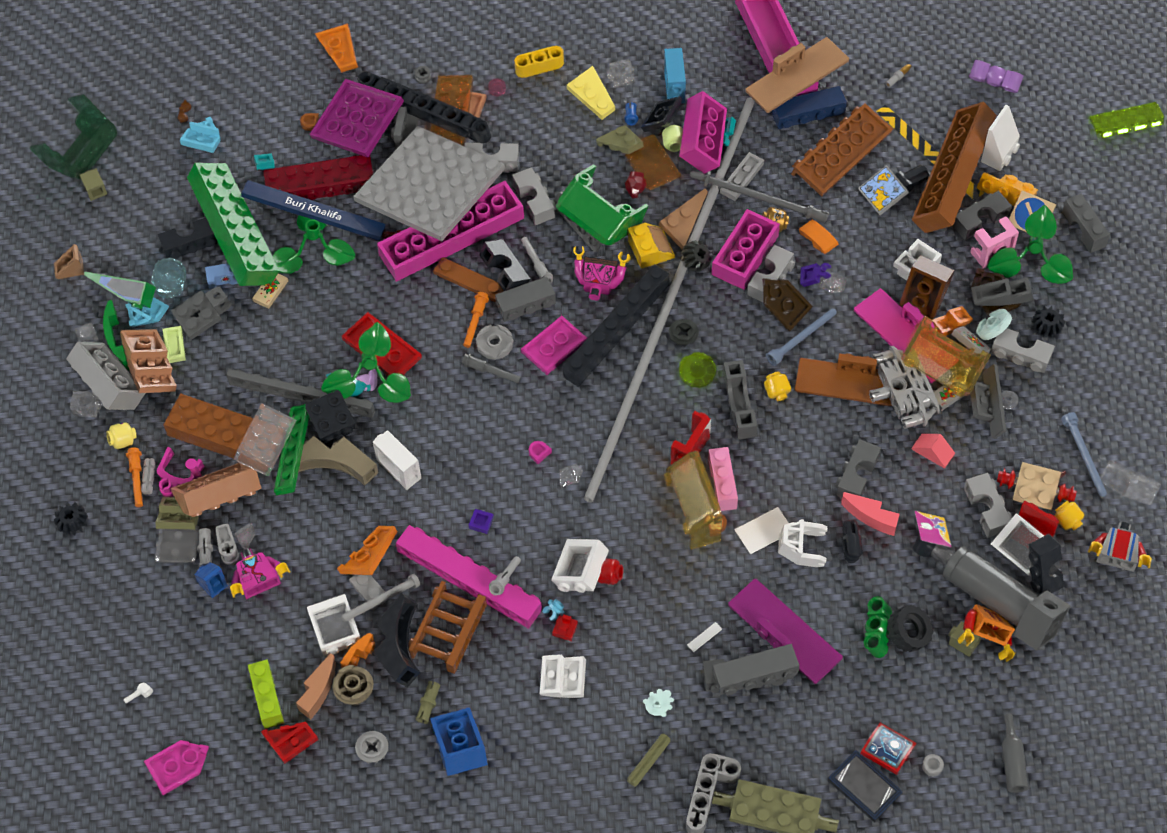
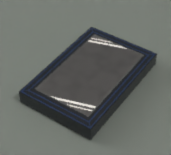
(865, 786)

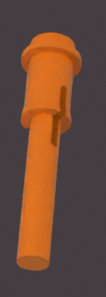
(480, 301)
(135, 468)

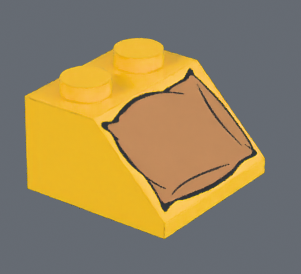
(649, 244)

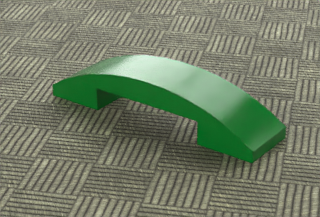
(110, 319)

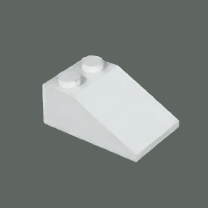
(1001, 140)

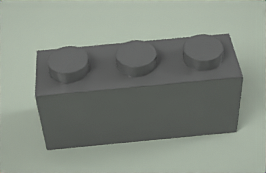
(525, 299)

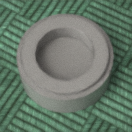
(932, 765)

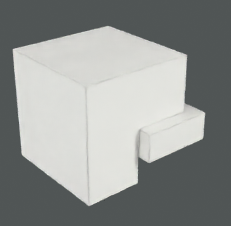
(907, 259)

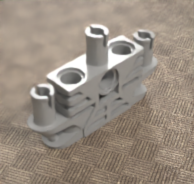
(909, 400)

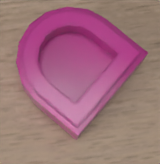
(539, 451)

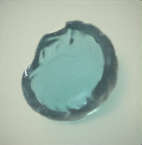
(169, 277)

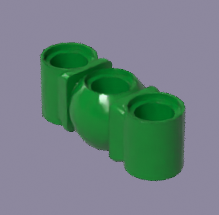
(874, 636)

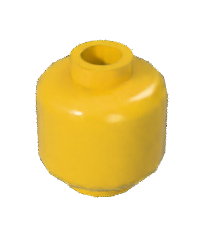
(777, 386)
(1069, 515)

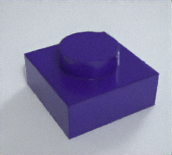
(481, 521)

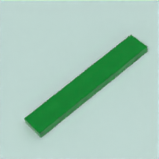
(292, 453)

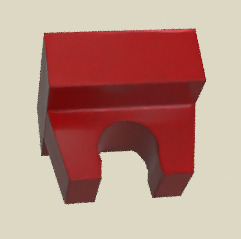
(565, 627)

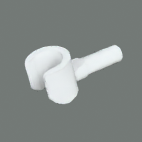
(143, 689)

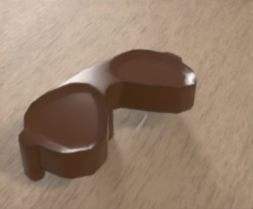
(185, 107)

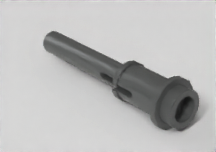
(481, 365)

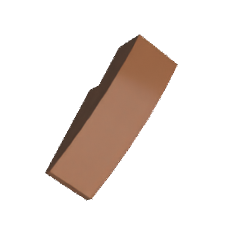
(317, 687)

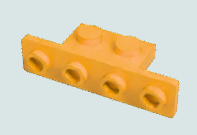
(1008, 186)

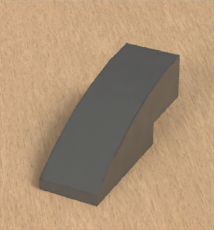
(1002, 292)

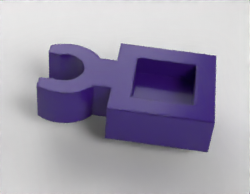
(812, 273)

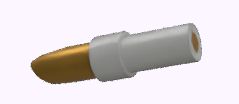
(898, 75)

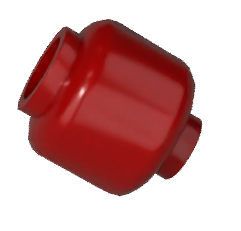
(610, 572)

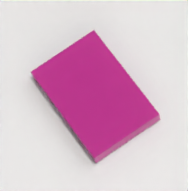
(554, 345)

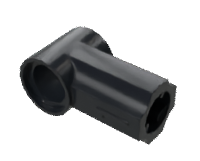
(913, 177)

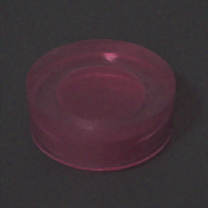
(497, 87)

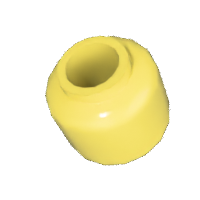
(121, 435)

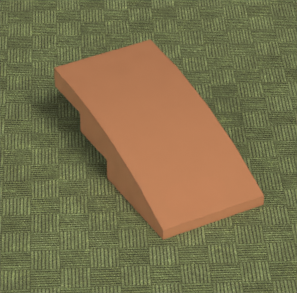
(148, 361)

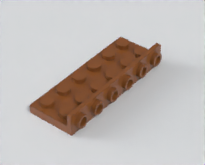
(842, 149)

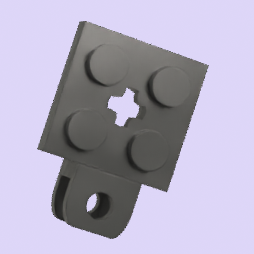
(207, 306)

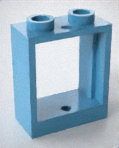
(674, 73)

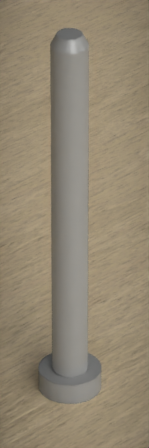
(412, 581)

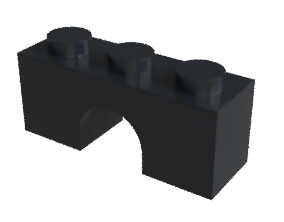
(177, 246)
(499, 255)
(1042, 557)

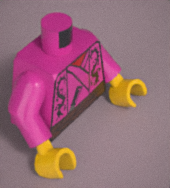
(599, 274)

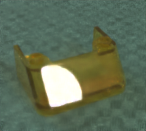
(697, 500)

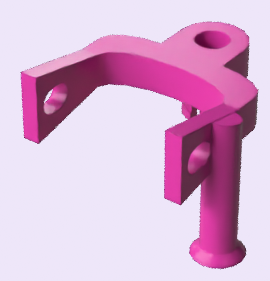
(169, 481)

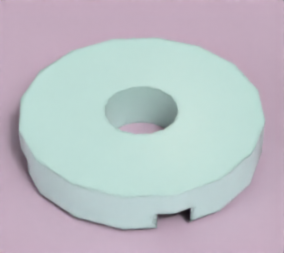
(994, 325)

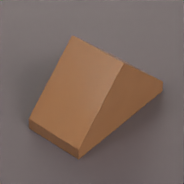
(69, 264)

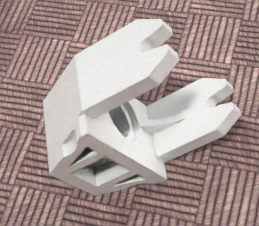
(791, 543)

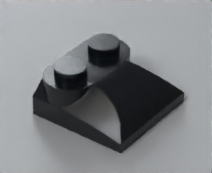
(661, 115)

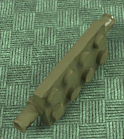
(774, 809)

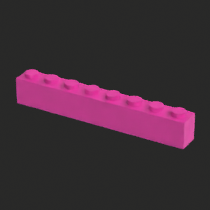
(467, 575)

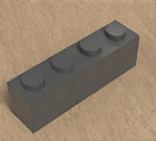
(755, 670)

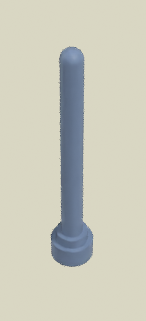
(775, 356)
(1071, 422)

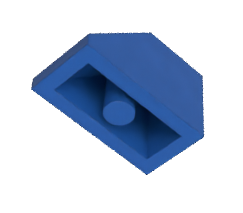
(211, 579)

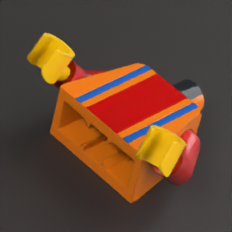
(989, 626)

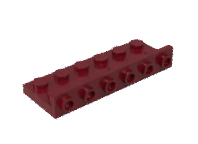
(322, 177)

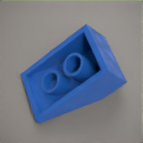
(459, 741)

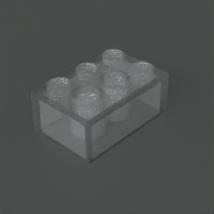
(264, 439)

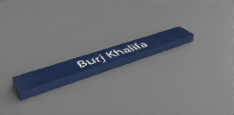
(313, 210)

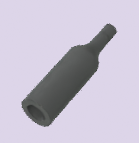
(1014, 759)

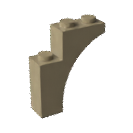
(341, 456)

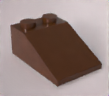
(926, 286)

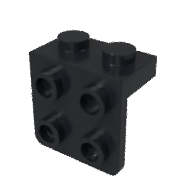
(330, 416)

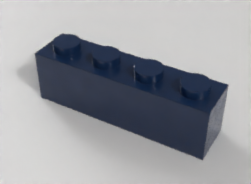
(810, 107)

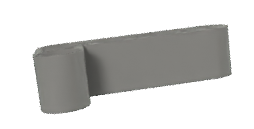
(706, 794)

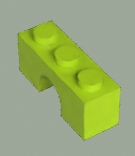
(265, 694)

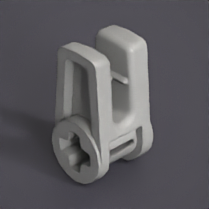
(226, 544)

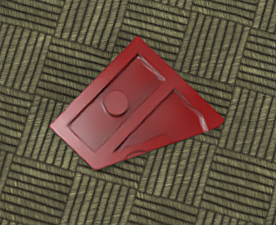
(290, 740)

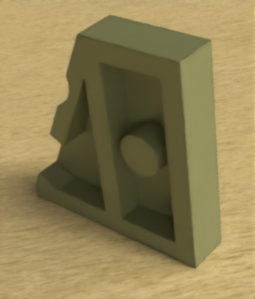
(621, 140)

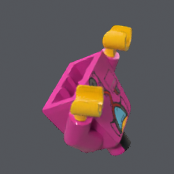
(256, 574)

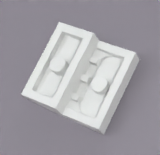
(562, 676)

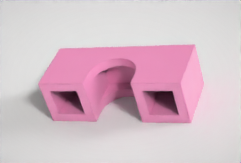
(723, 478)

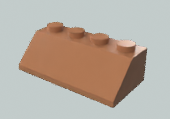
(216, 489)

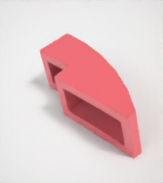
(870, 513)

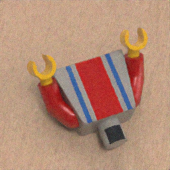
(1120, 548)

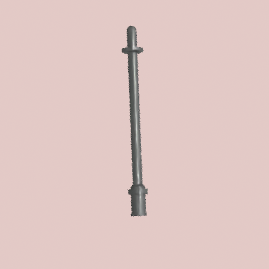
(809, 211)

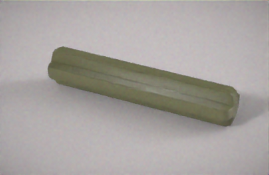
(648, 760)

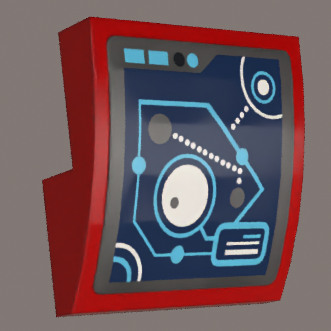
(888, 748)

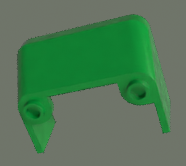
(595, 213)

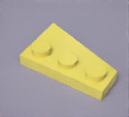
(592, 93)

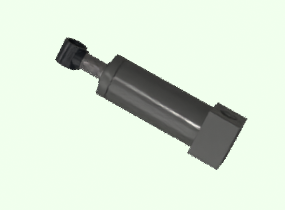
(1033, 614)

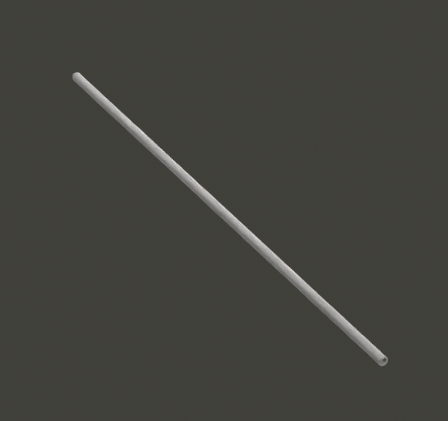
(665, 310)

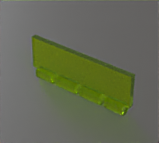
(1122, 120)

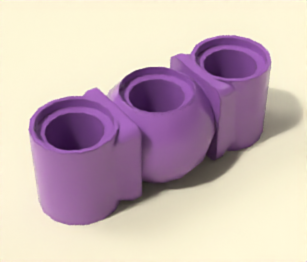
(996, 76)

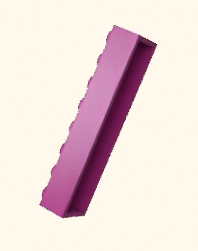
(769, 31)

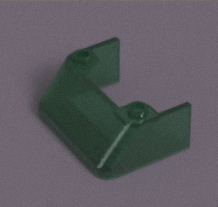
(95, 138)

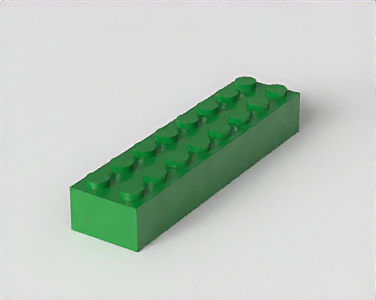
(233, 224)

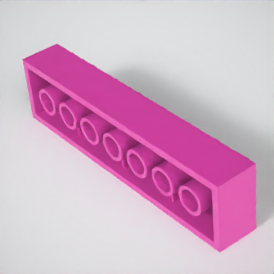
(415, 250)

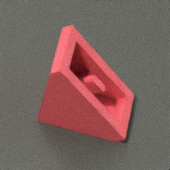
(934, 448)

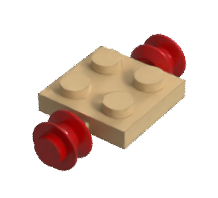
(1036, 485)

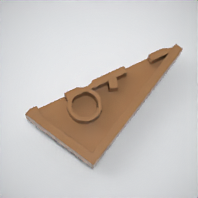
(681, 221)

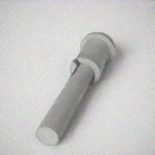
(539, 266)
(498, 585)

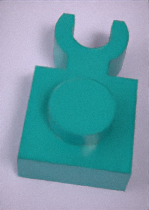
(729, 130)

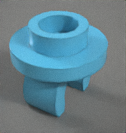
(556, 607)

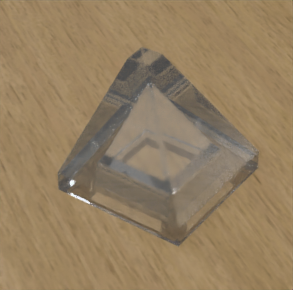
(570, 475)
(245, 536)

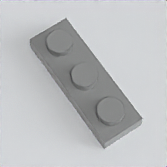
(743, 174)

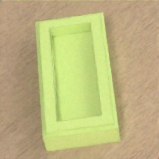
(174, 343)

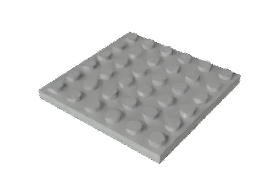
(429, 183)

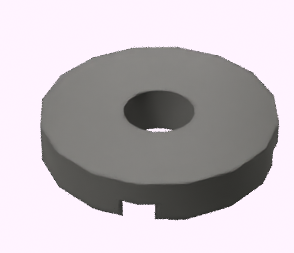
(498, 350)

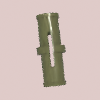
(428, 702)

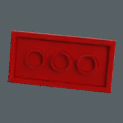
(400, 356)

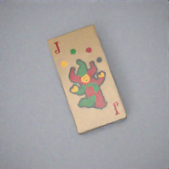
(268, 293)

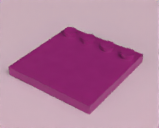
(356, 117)

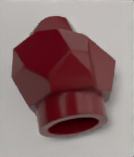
(635, 184)

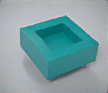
(264, 161)

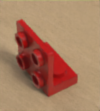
(1042, 521)

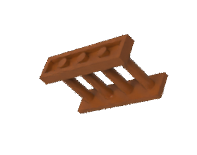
(459, 641)

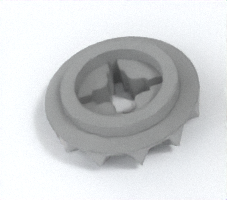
(371, 738)

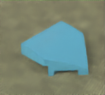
(201, 136)
(146, 315)

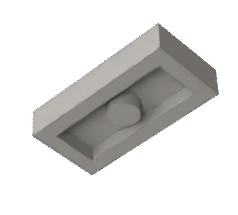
(366, 587)

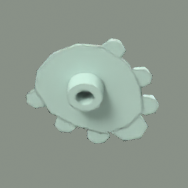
(659, 702)

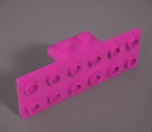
(890, 319)

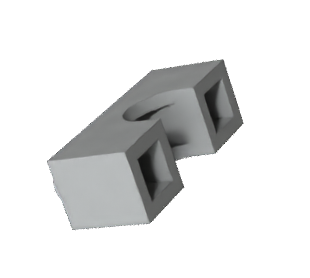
(507, 154)
(529, 184)
(777, 261)
(1036, 357)
(983, 490)

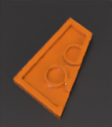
(339, 46)

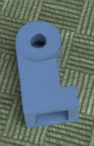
(219, 275)

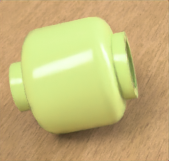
(672, 138)

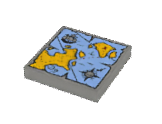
(883, 190)

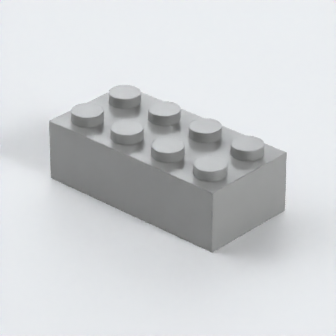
(105, 375)

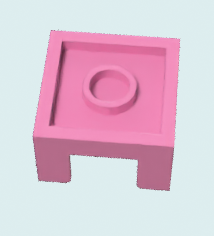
(992, 245)

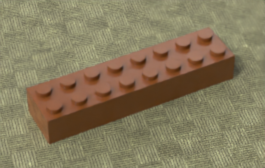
(954, 168)

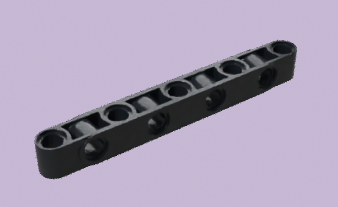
(431, 109)

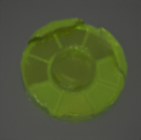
(697, 370)

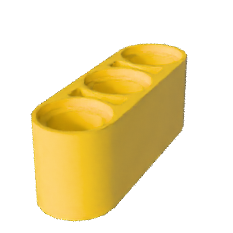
(539, 61)

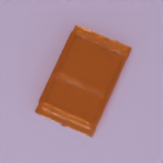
(654, 163)

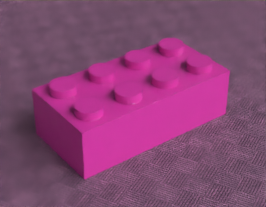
(703, 132)
(745, 249)

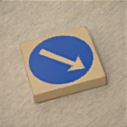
(1025, 207)

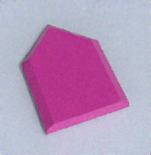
(176, 764)

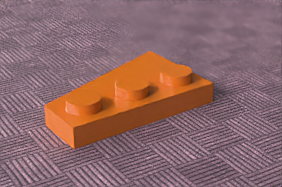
(369, 556)

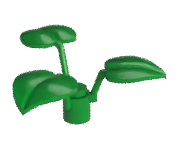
(1038, 225)
(336, 253)
(372, 343)

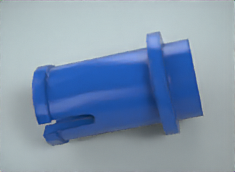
(631, 117)

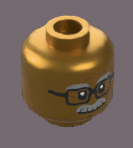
(777, 215)

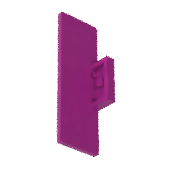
(782, 627)

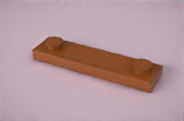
(467, 278)

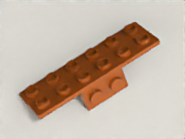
(847, 379)

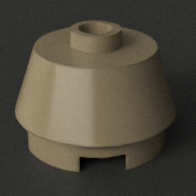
(353, 685)

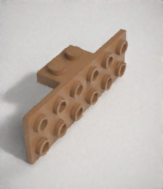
(796, 72)

